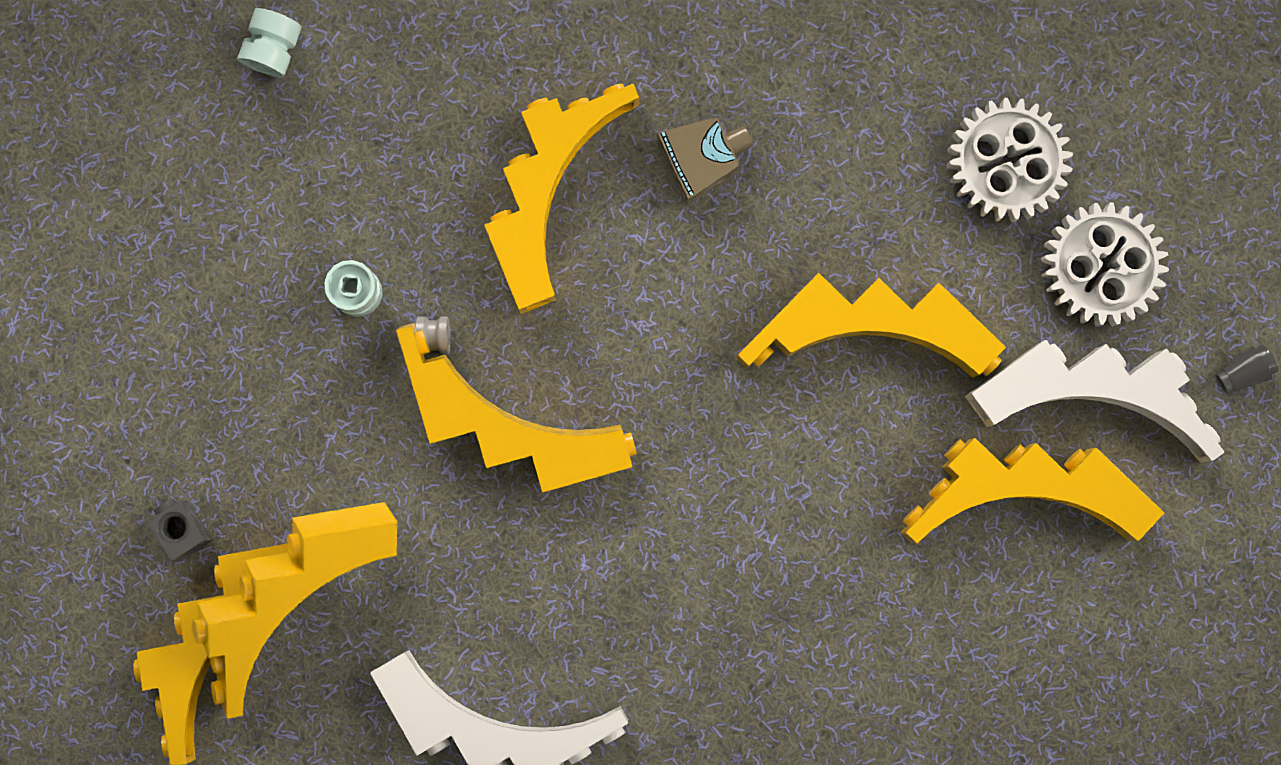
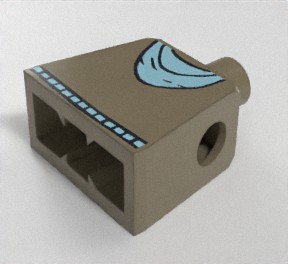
(702, 155)

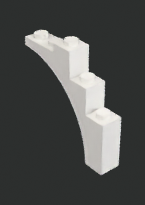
(1099, 376)
(432, 716)

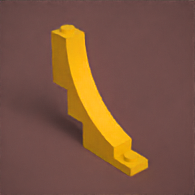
(824, 314)
(455, 408)

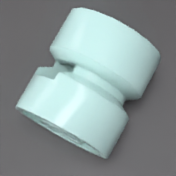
(269, 42)
(353, 288)

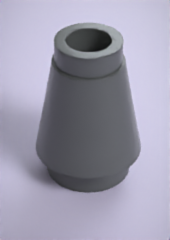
(1248, 369)

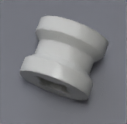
(436, 333)

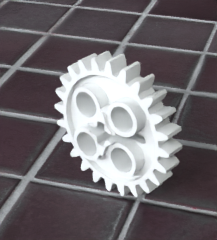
(1021, 190)
(1131, 285)

